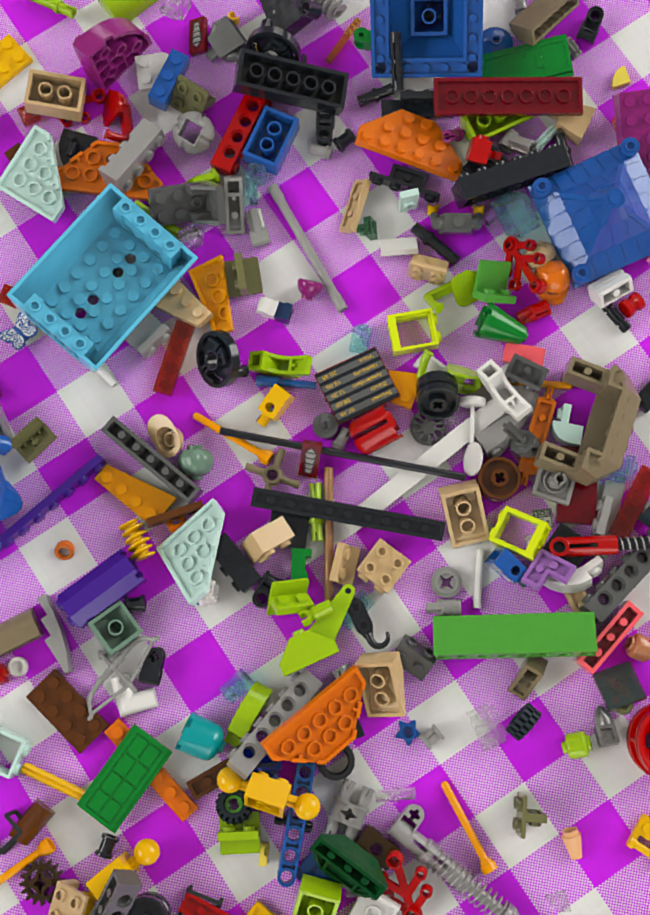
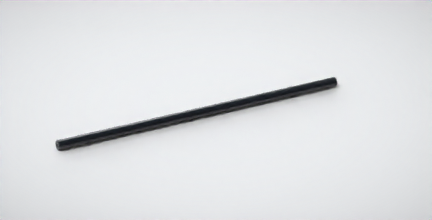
(345, 454)

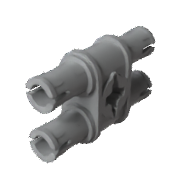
(341, 803)

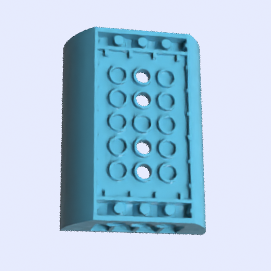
(83, 266)

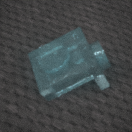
(360, 338)
(628, 468)
(236, 686)

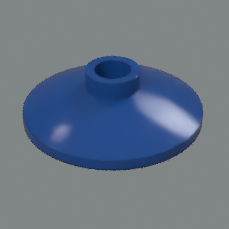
(496, 33)

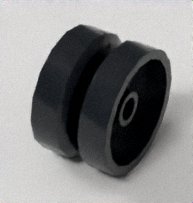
(437, 395)
(150, 904)

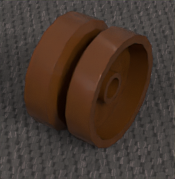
(506, 471)

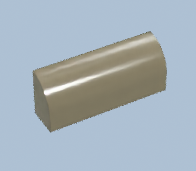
(540, 19)
(19, 631)

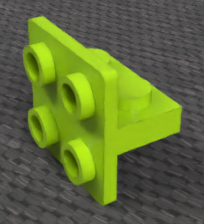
(289, 597)
(242, 837)

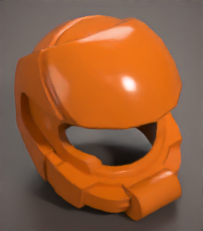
(557, 280)

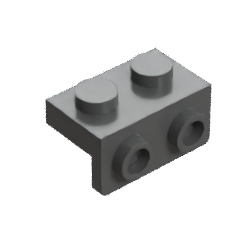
(526, 372)
(415, 657)

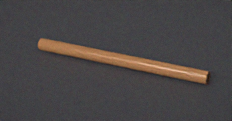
(328, 535)

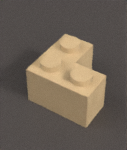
(265, 540)

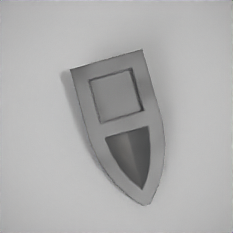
(605, 728)

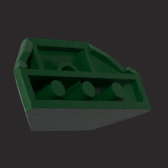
(349, 865)

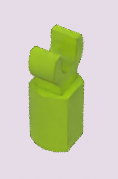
(316, 612)

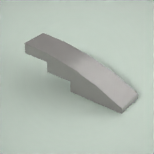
(58, 640)

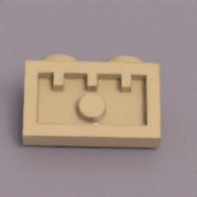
(344, 564)

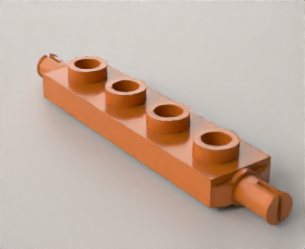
(539, 427)

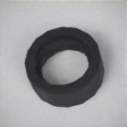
(343, 774)

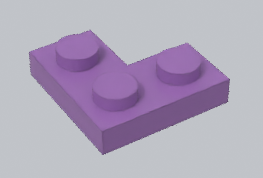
(546, 565)

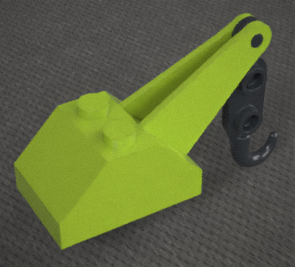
(319, 641)

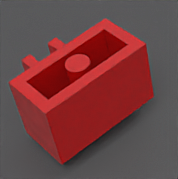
(480, 150)

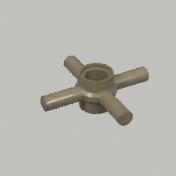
(276, 468)

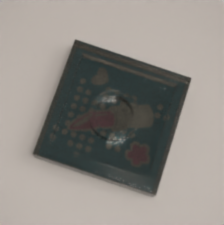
(619, 686)

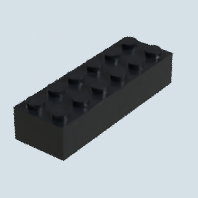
(290, 82)
(509, 176)

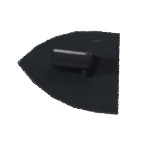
(72, 143)

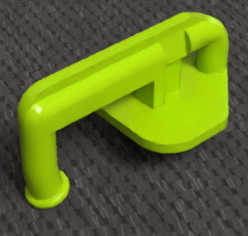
(461, 286)
(459, 373)

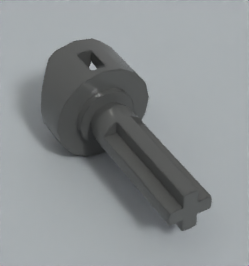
(325, 426)
(521, 440)

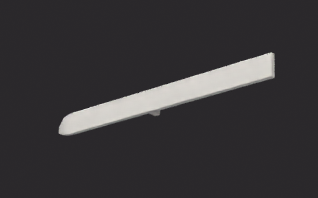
(433, 458)

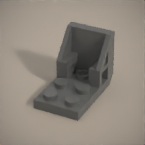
(188, 202)

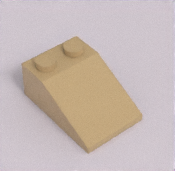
(464, 513)
(384, 684)

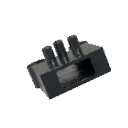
(291, 14)

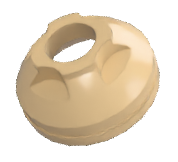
(545, 248)

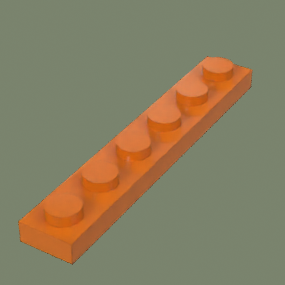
(163, 783)

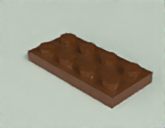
(67, 710)

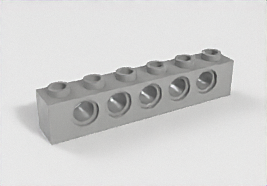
(309, 685)

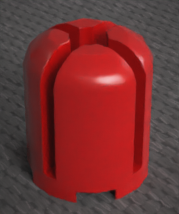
(374, 430)

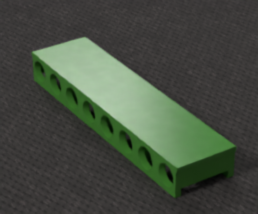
(514, 635)

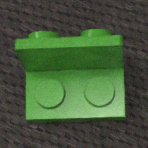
(492, 282)

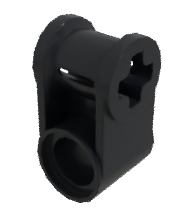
(590, 27)
(324, 127)
(264, 588)
(152, 670)

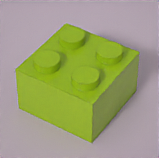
(317, 897)

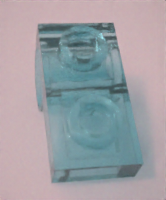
(255, 182)

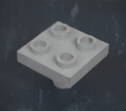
(552, 487)

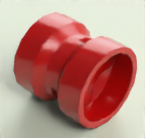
(631, 305)

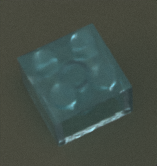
(515, 214)

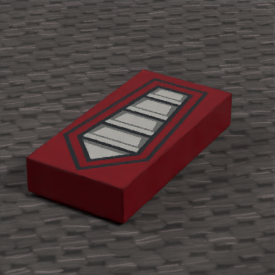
(198, 36)
(310, 459)

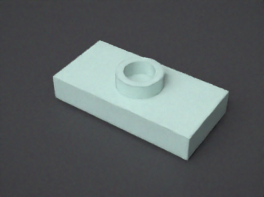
(408, 200)

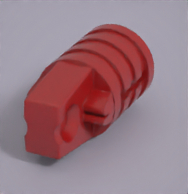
(534, 312)

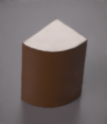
(32, 822)

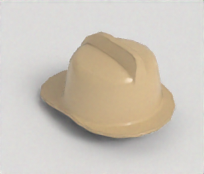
(165, 435)

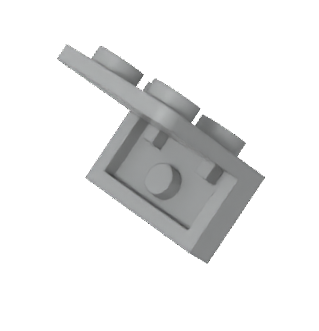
(149, 336)

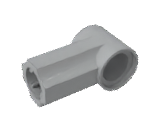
(515, 143)
(258, 232)

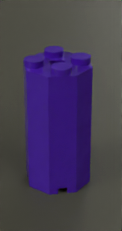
(100, 589)

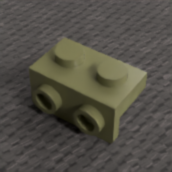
(33, 439)

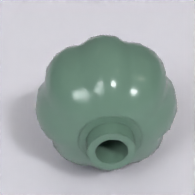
(195, 462)

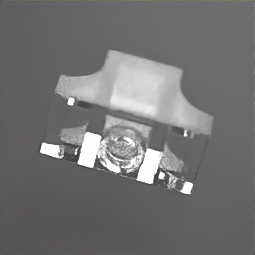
(175, 9)

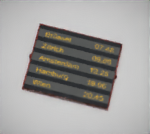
(357, 385)

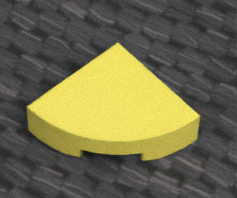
(620, 78)
(264, 854)

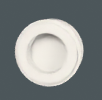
(18, 666)

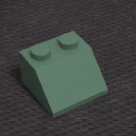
(114, 628)

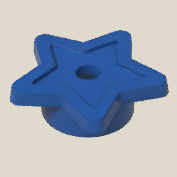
(402, 732)

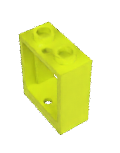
(392, 321)
(536, 542)

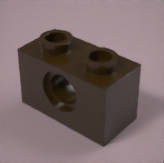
(371, 836)

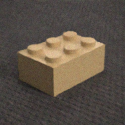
(55, 95)

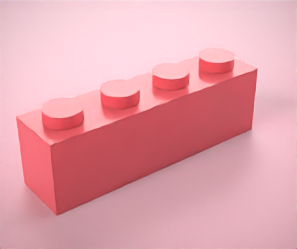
(611, 635)

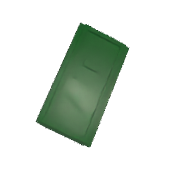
(545, 59)
(124, 778)

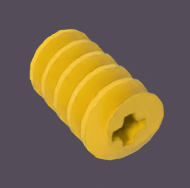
(136, 540)

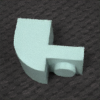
(563, 431)

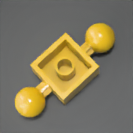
(269, 794)
(145, 853)

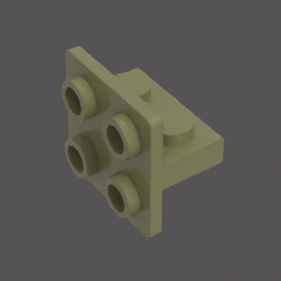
(190, 96)
(243, 276)
(524, 815)

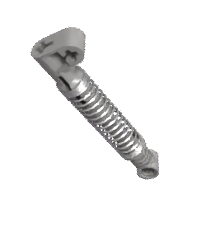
(449, 868)

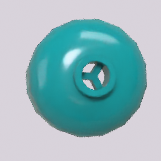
(201, 738)

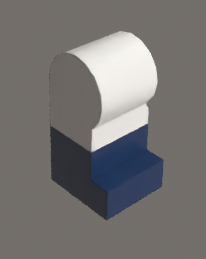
(275, 310)

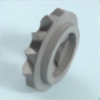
(446, 572)

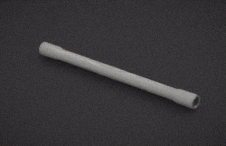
(335, 296)

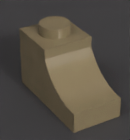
(527, 677)

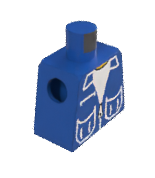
(502, 562)

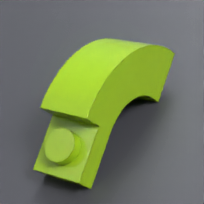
(279, 365)
(248, 713)

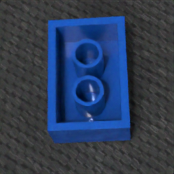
(271, 139)

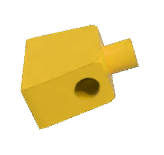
(280, 399)

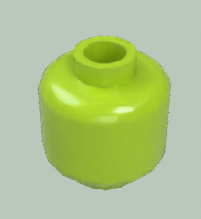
(577, 745)

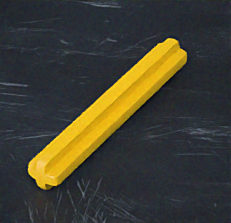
(52, 781)

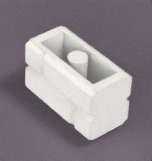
(610, 288)

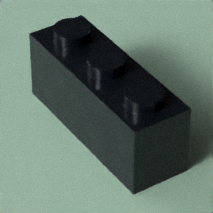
(236, 565)

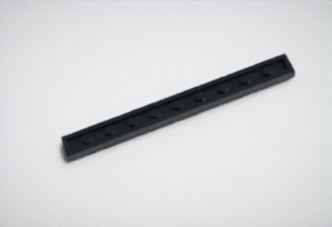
(347, 513)

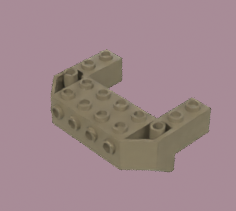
(606, 429)

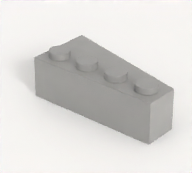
(132, 156)

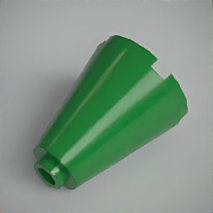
(499, 326)

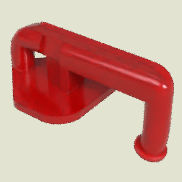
(117, 106)

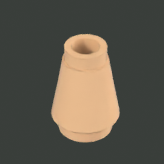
(572, 842)

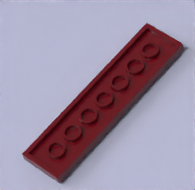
(507, 96)

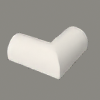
(132, 703)

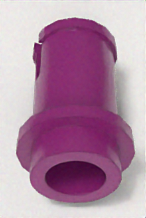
(456, 135)

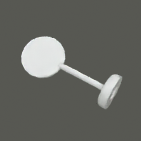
(473, 454)

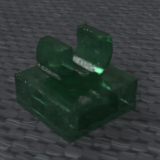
(368, 229)

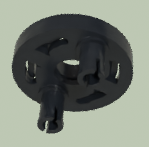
(274, 39)
(221, 347)

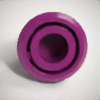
(308, 288)

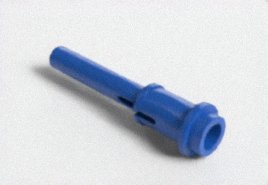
(269, 381)

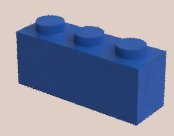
(163, 87)

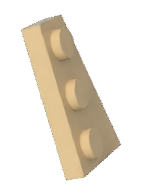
(184, 305)

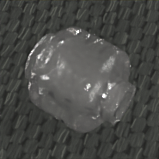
(191, 237)

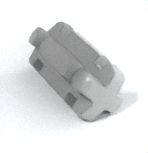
(573, 48)

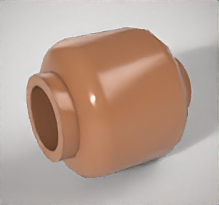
(638, 647)

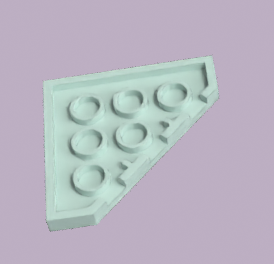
(34, 176)
(193, 550)

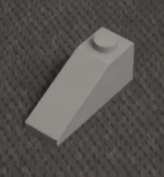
(234, 204)
(494, 439)

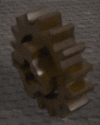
(33, 883)

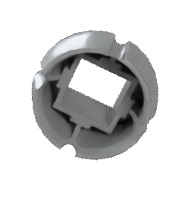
(205, 137)

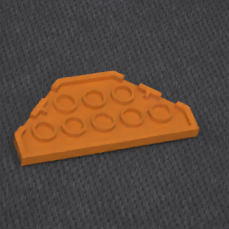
(411, 141)
(83, 177)
(322, 725)

